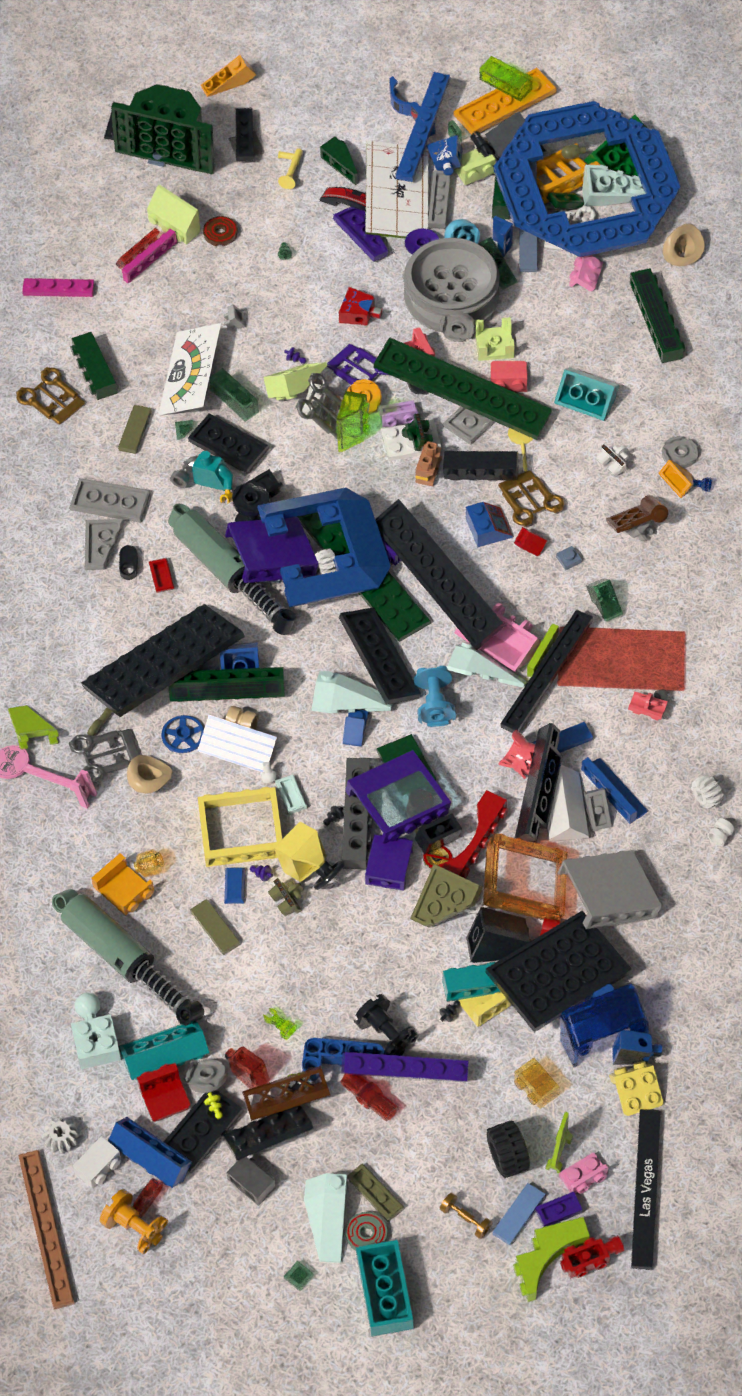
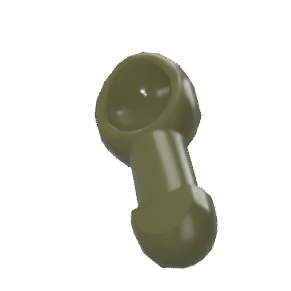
(97, 724)

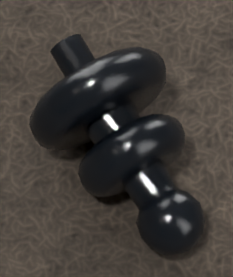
(335, 813)
(449, 1011)

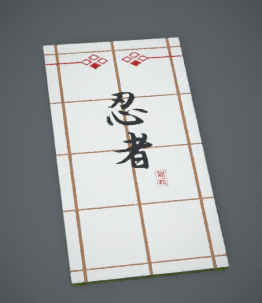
(393, 204)

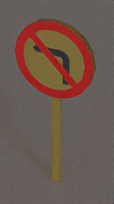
(436, 856)

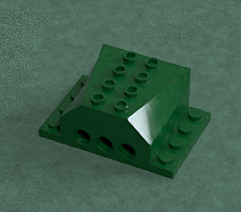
(164, 123)

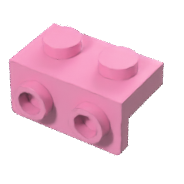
(586, 272)

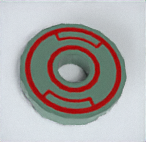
(363, 1221)

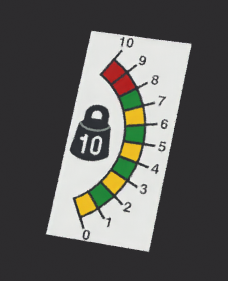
(189, 369)

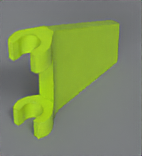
(30, 725)
(562, 1136)

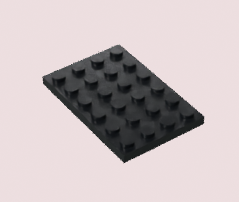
(557, 971)

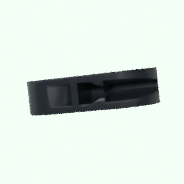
(128, 559)

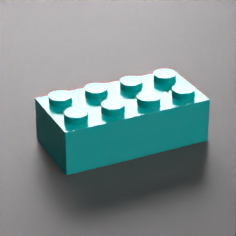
(384, 1288)

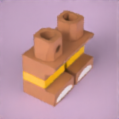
(428, 464)

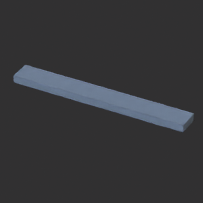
(528, 242)

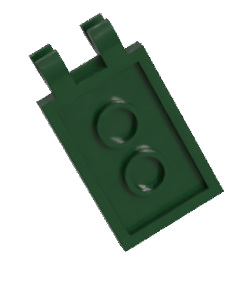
(399, 747)

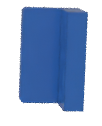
(502, 234)

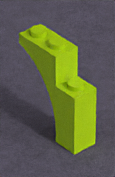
(548, 1245)

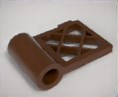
(649, 509)

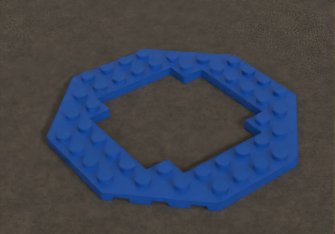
(597, 235)

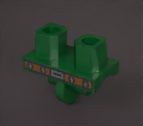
(415, 432)

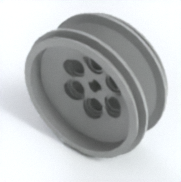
(450, 278)

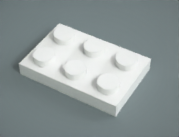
(399, 447)

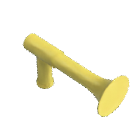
(287, 181)

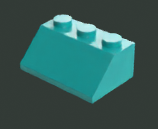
(586, 393)

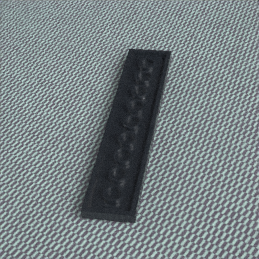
(438, 575)

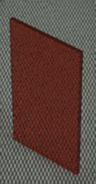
(626, 660)

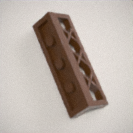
(287, 1100)

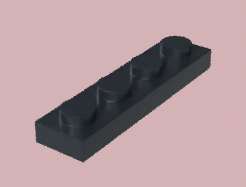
(244, 134)

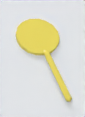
(522, 439)

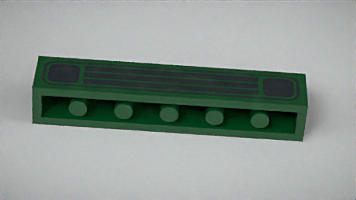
(656, 315)
(229, 684)

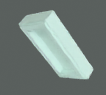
(291, 794)

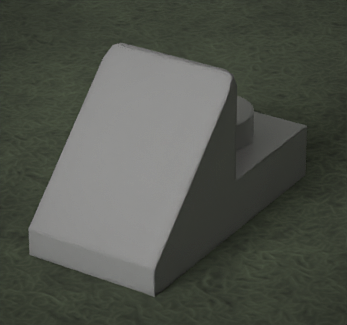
(597, 809)

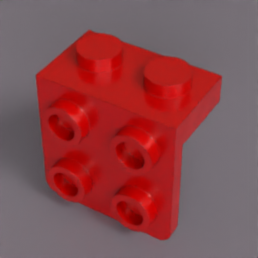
(163, 1092)

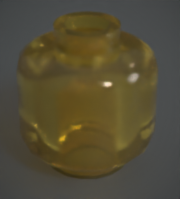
(149, 863)

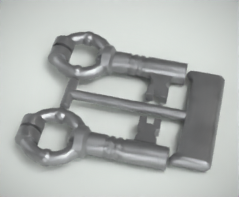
(324, 424)
(129, 745)

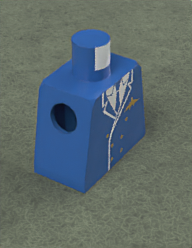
(446, 154)

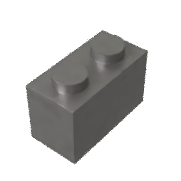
(251, 1179)

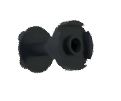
(246, 500)
(375, 1014)

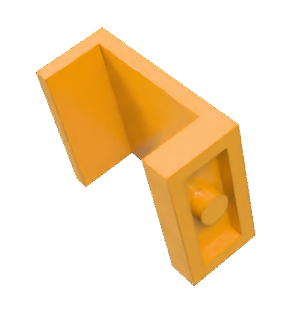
(122, 885)

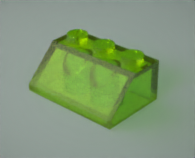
(352, 420)

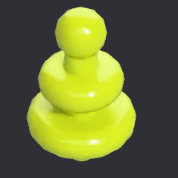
(212, 1100)

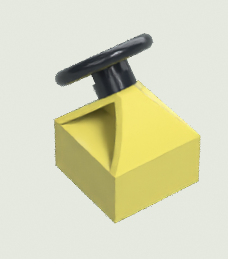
(303, 854)

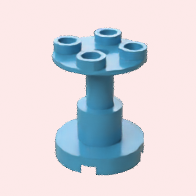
(436, 710)

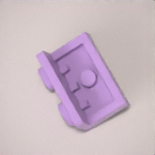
(397, 413)

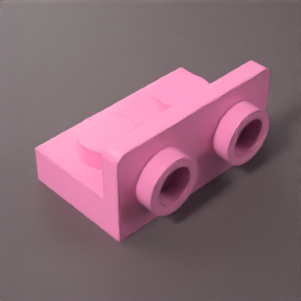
(584, 1173)

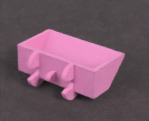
(512, 644)

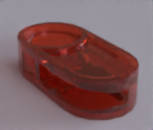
(147, 1196)

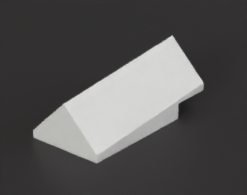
(567, 812)

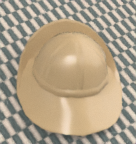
(684, 239)
(147, 774)

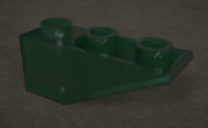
(506, 276)

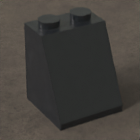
(503, 134)
(495, 935)

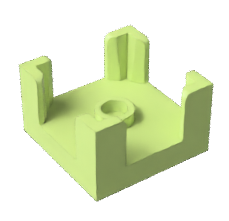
(494, 342)

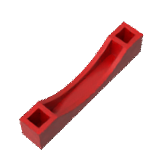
(489, 812)

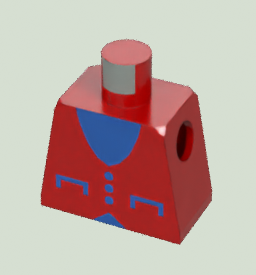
(358, 308)

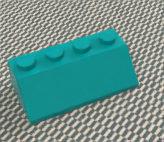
(164, 1047)

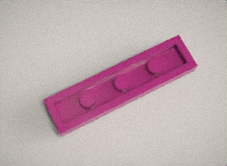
(149, 256)
(58, 287)

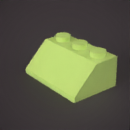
(173, 213)

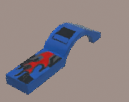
(405, 108)

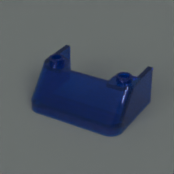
(601, 1018)

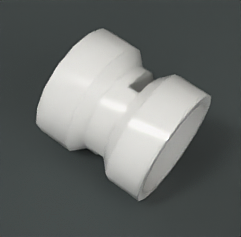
(720, 832)

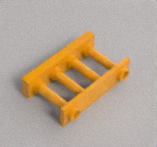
(565, 184)

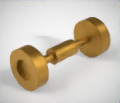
(449, 1202)

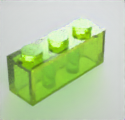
(505, 78)

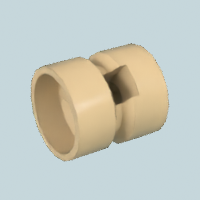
(238, 716)

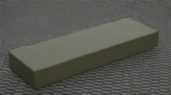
(134, 429)
(215, 927)
(375, 1192)

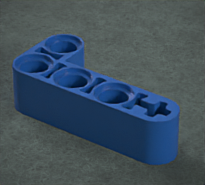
(325, 1046)

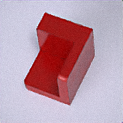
(530, 541)

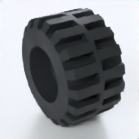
(508, 1149)

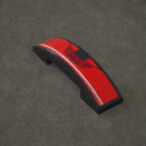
(345, 196)

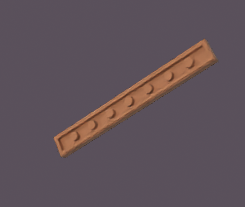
(46, 1229)

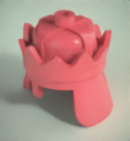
(519, 755)

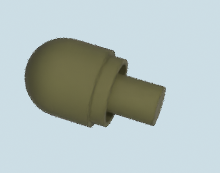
(572, 151)

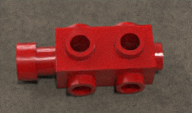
(583, 1254)

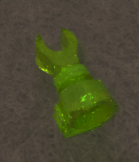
(286, 1028)

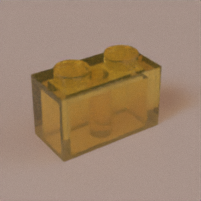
(536, 1083)

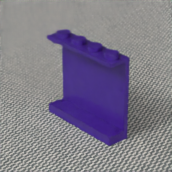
(266, 555)

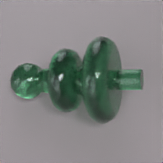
(284, 252)

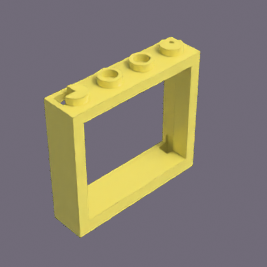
(242, 853)

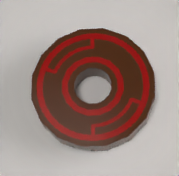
(217, 223)

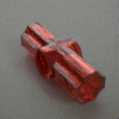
(370, 1095)

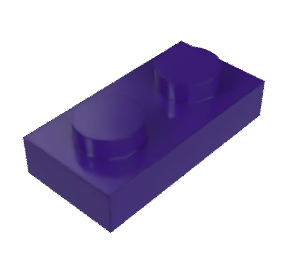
(558, 1209)

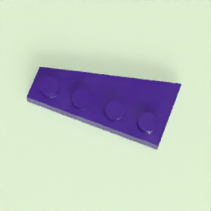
(353, 224)

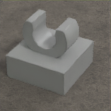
(234, 317)
(640, 529)

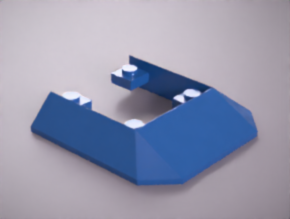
(356, 571)

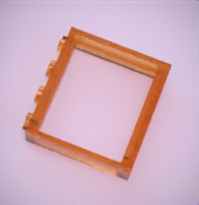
(515, 903)

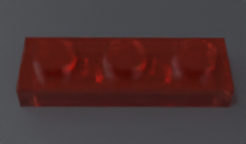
(138, 248)

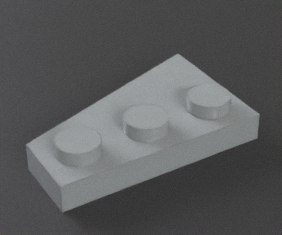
(99, 541)

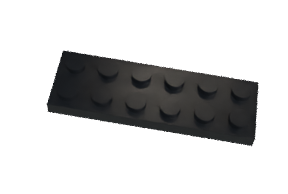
(379, 655)

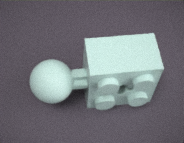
(91, 1030)

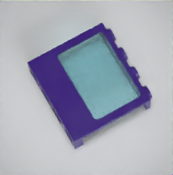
(400, 795)

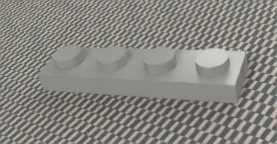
(439, 200)

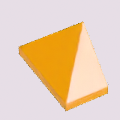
(676, 477)

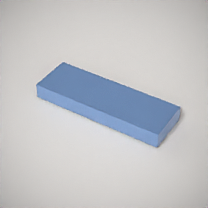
(518, 1214)

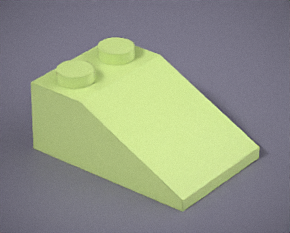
(291, 381)

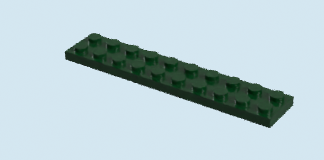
(462, 388)
(389, 601)

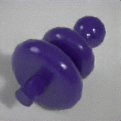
(296, 356)
(261, 871)

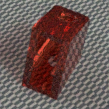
(247, 1067)

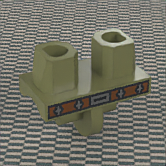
(280, 890)

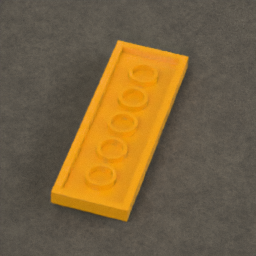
(498, 106)

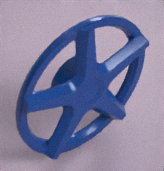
(182, 734)

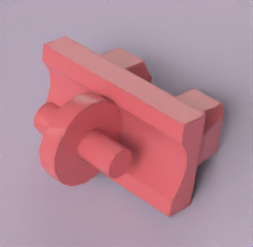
(647, 705)

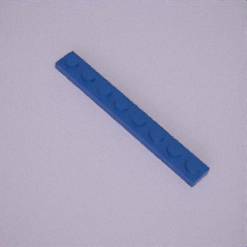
(422, 127)

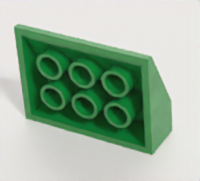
(615, 156)

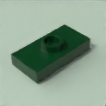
(565, 200)

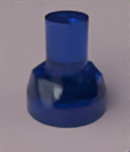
(705, 484)

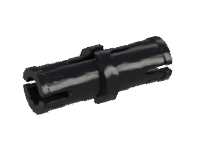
(481, 145)

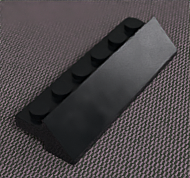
(540, 784)

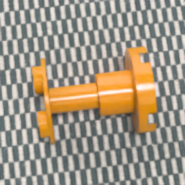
(128, 1217)

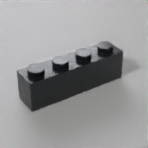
(480, 465)

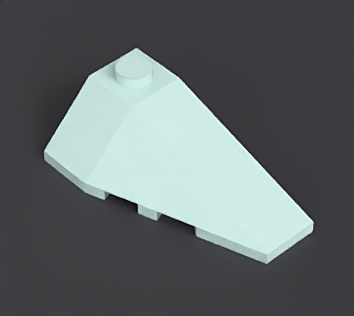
(608, 187)
(472, 661)
(341, 693)
(326, 1208)

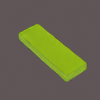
(543, 649)

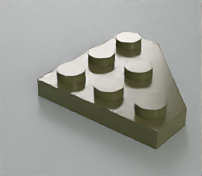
(444, 897)

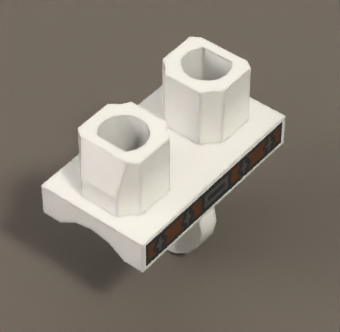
(607, 455)

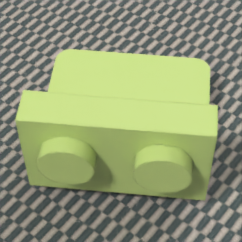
(475, 167)

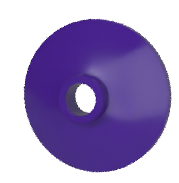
(419, 237)

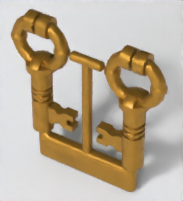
(67, 410)
(537, 484)

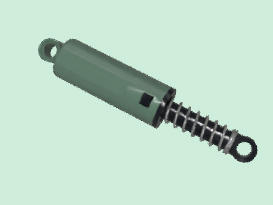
(225, 563)
(121, 951)

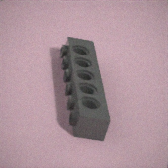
(353, 857)

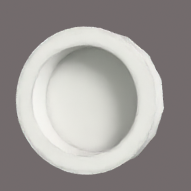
(268, 774)

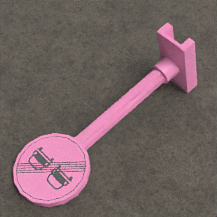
(16, 762)

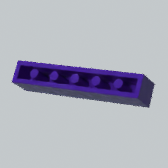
(404, 1067)

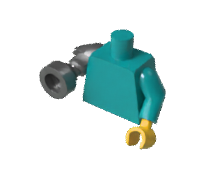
(207, 472)

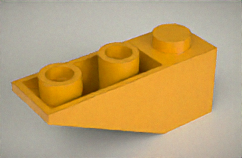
(230, 76)

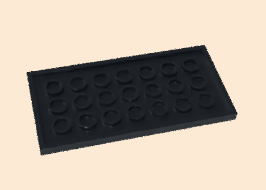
(162, 660)

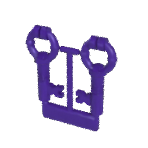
(343, 355)

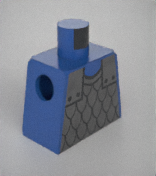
(633, 1048)

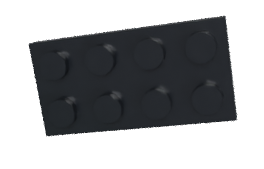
(228, 443)
(202, 1130)
(267, 1132)

